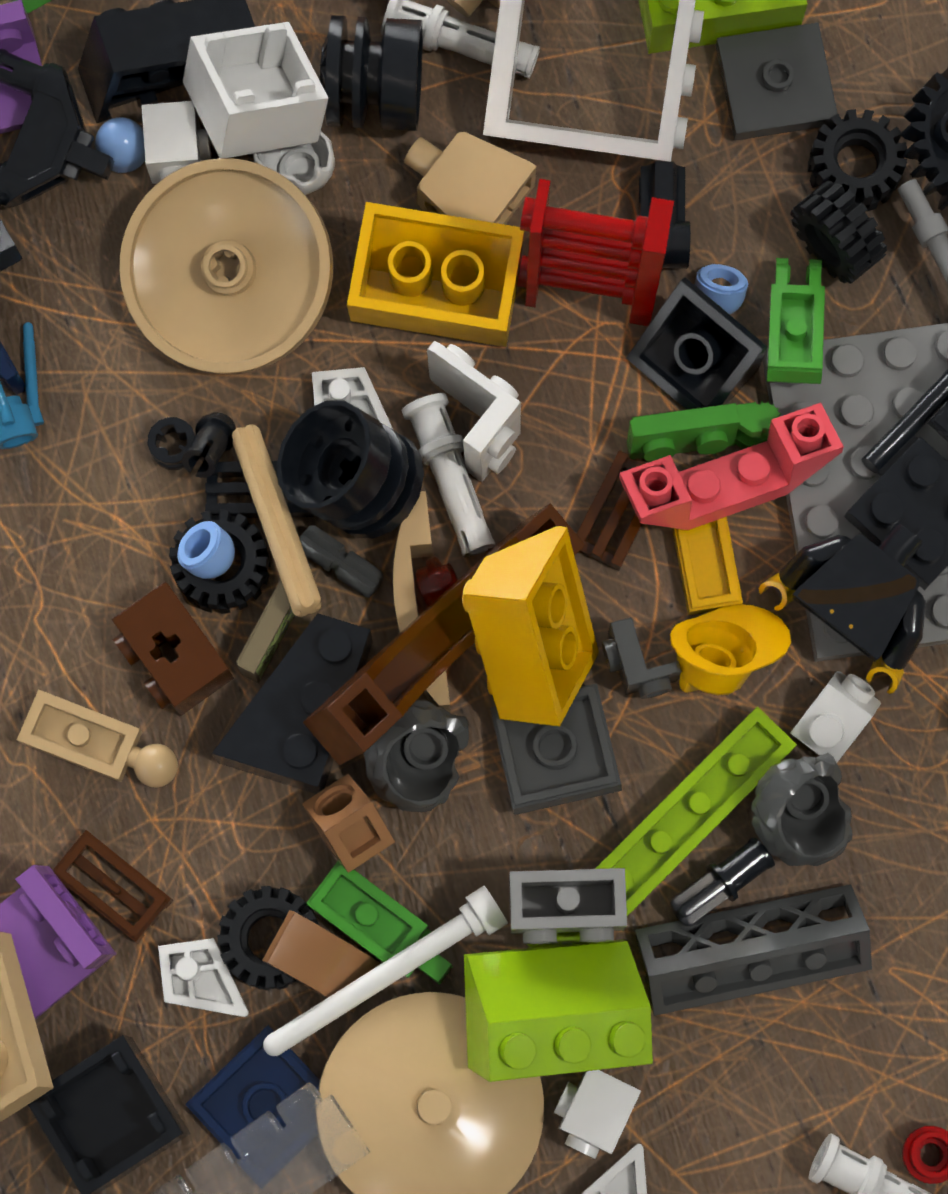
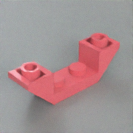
(735, 482)

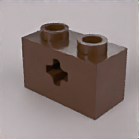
(163, 619)

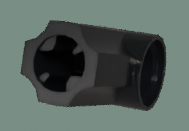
(667, 182)

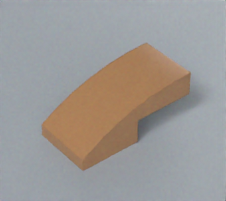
(316, 956)

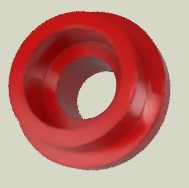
(911, 1154)

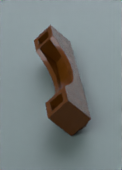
(411, 662)

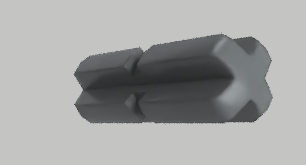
(348, 566)

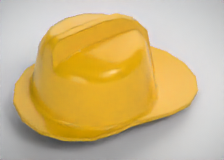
(727, 646)

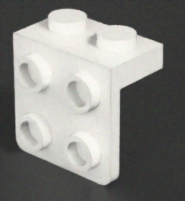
(494, 400)

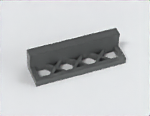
(757, 958)

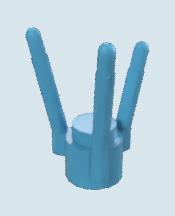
(17, 419)

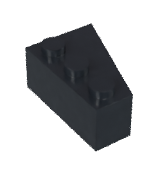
(147, 48)
(271, 731)

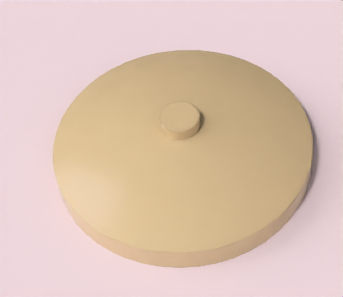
(226, 266)
(422, 1108)

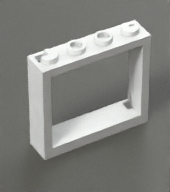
(672, 128)

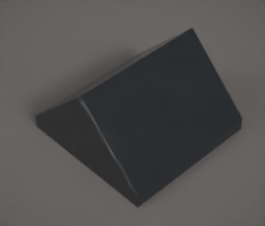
(697, 350)

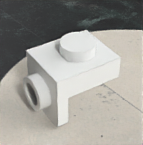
(837, 715)

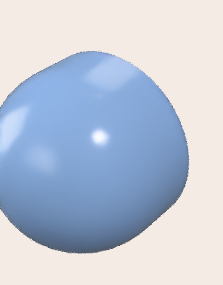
(123, 142)
(727, 297)
(206, 550)

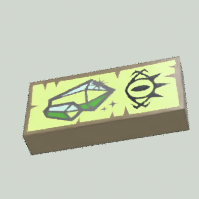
(266, 636)

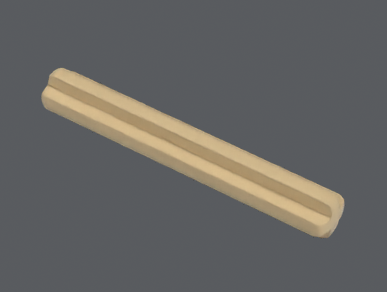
(276, 521)

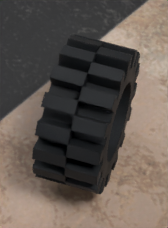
(865, 133)
(838, 232)
(240, 587)
(236, 929)

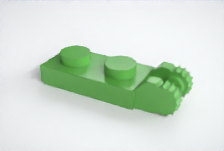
(796, 326)
(699, 430)

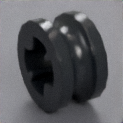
(158, 433)

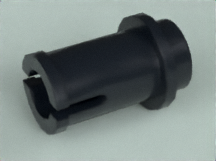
(209, 444)

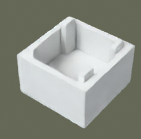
(254, 89)

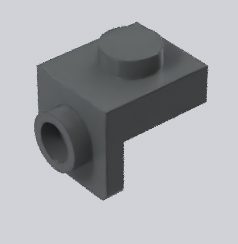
(625, 655)

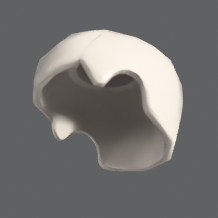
(304, 165)

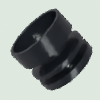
(373, 72)
(350, 469)

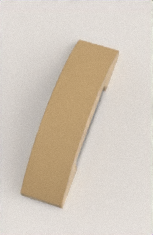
(415, 542)

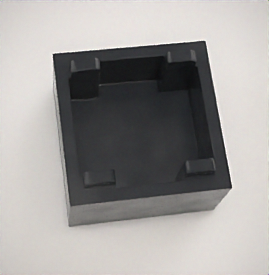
(108, 1116)

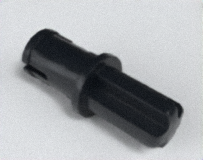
(721, 882)

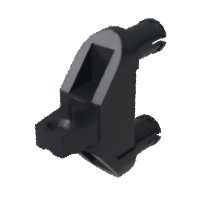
(52, 137)

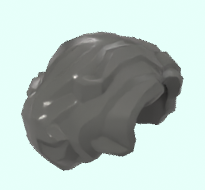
(417, 757)
(801, 811)

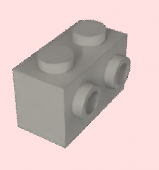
(567, 902)

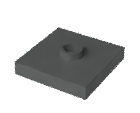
(776, 81)
(557, 763)

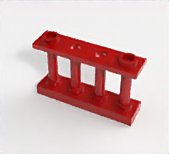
(595, 252)

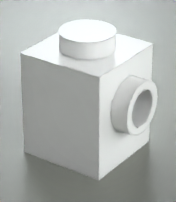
(172, 138)
(595, 1112)

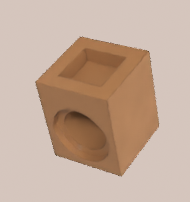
(348, 823)

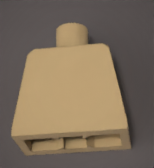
(470, 178)

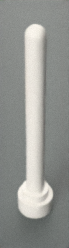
(476, 917)

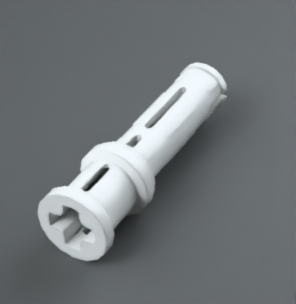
(458, 36)
(443, 451)
(855, 1172)

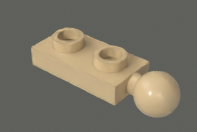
(94, 741)

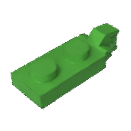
(372, 918)

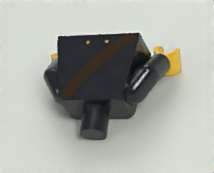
(861, 595)

